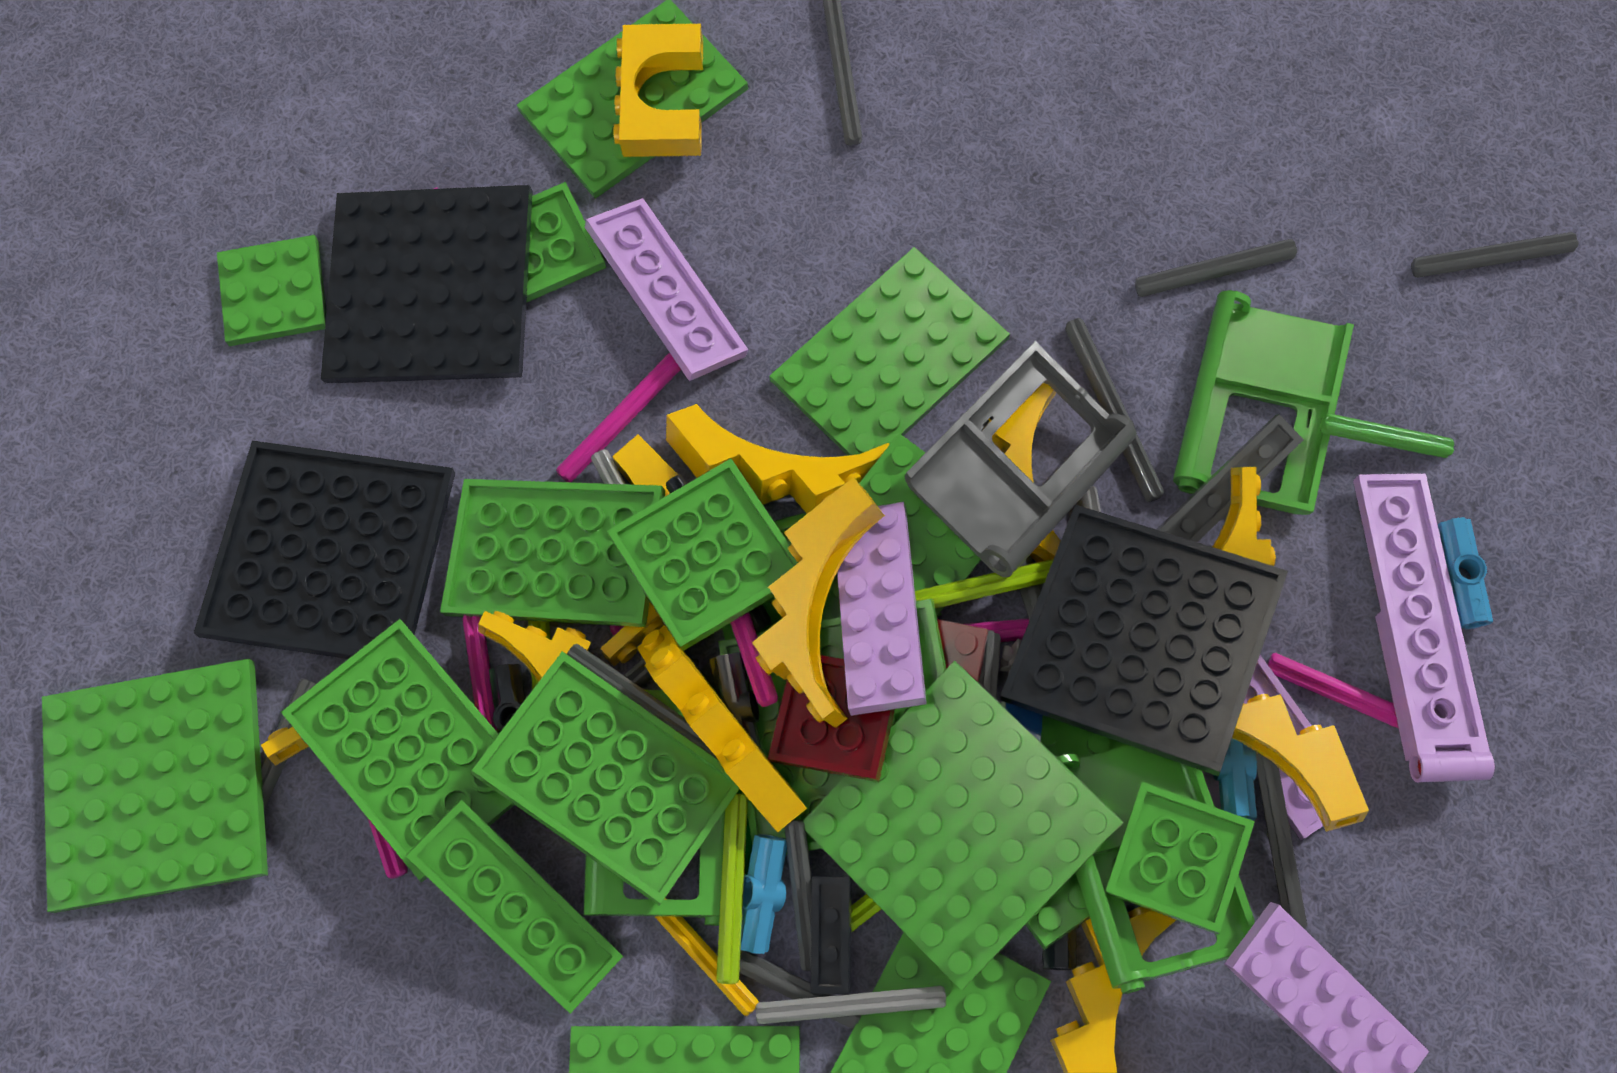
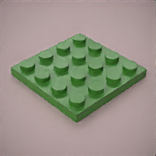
(704, 553)

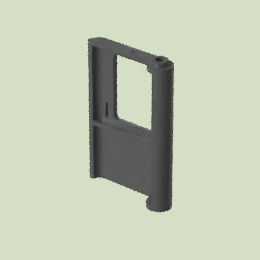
(986, 494)

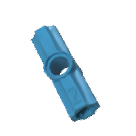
(1461, 551)
(1237, 780)
(762, 892)

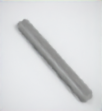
(851, 1005)

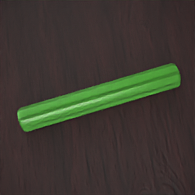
(1387, 435)

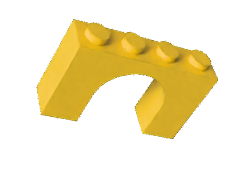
(645, 52)

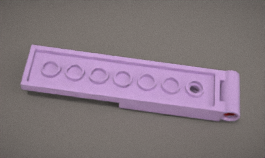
(1422, 632)

